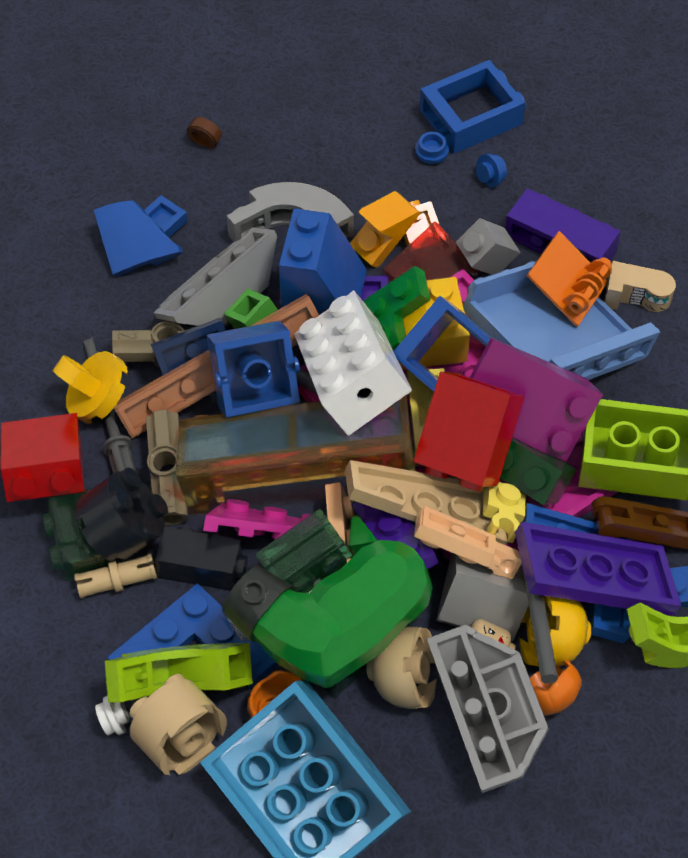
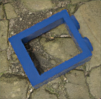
(465, 134)
(427, 332)

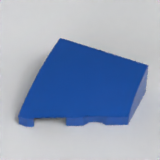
(132, 237)

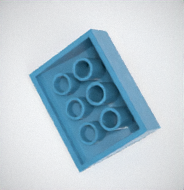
(304, 780)

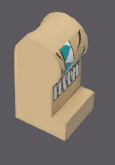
(639, 286)

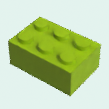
(636, 450)

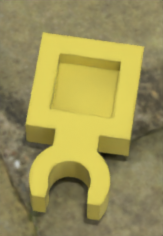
(505, 507)

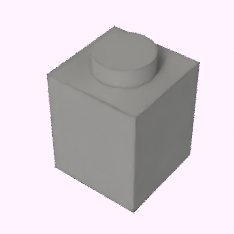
(487, 247)

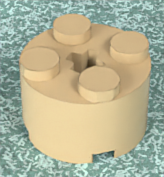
(176, 725)

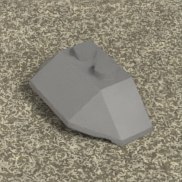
(222, 280)
(490, 704)

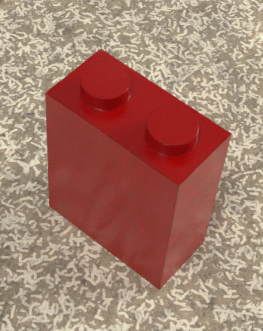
(468, 430)
(42, 457)

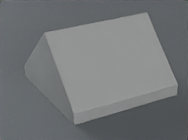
(477, 593)

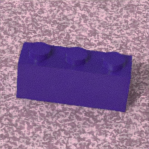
(538, 218)

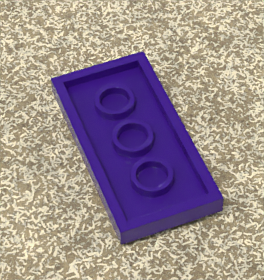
(596, 568)

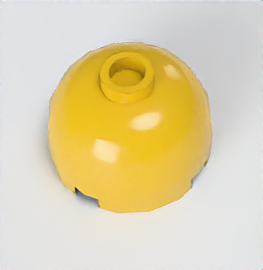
(567, 627)

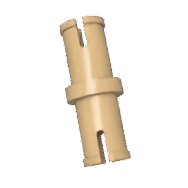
(115, 576)

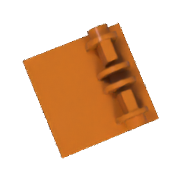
(569, 278)

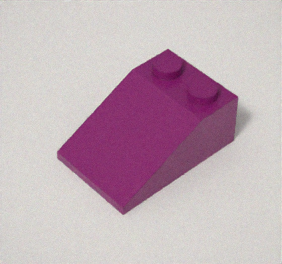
(554, 402)

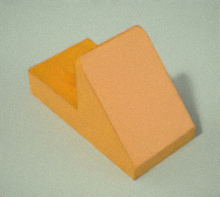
(385, 226)

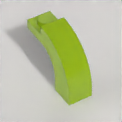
(660, 636)
(206, 665)

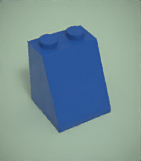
(318, 261)

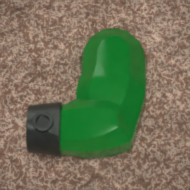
(341, 620)

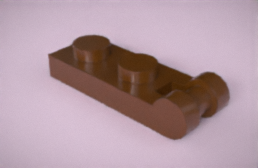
(640, 522)

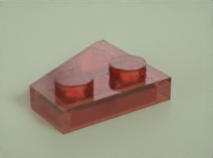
(433, 253)

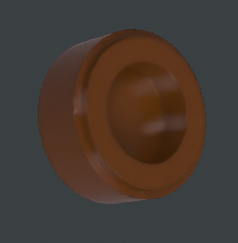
(204, 132)

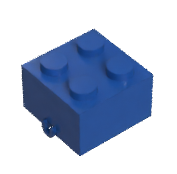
(253, 368)

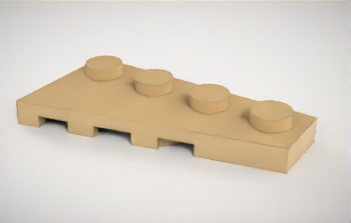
(406, 491)

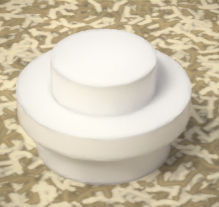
(112, 716)

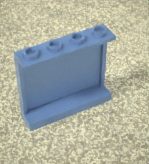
(522, 316)

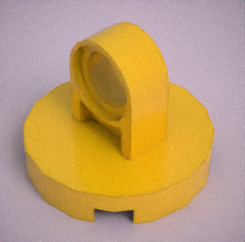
(93, 385)

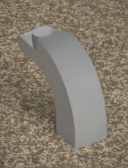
(274, 205)

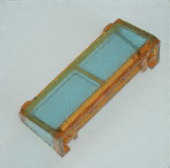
(282, 448)

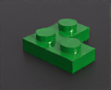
(397, 301)

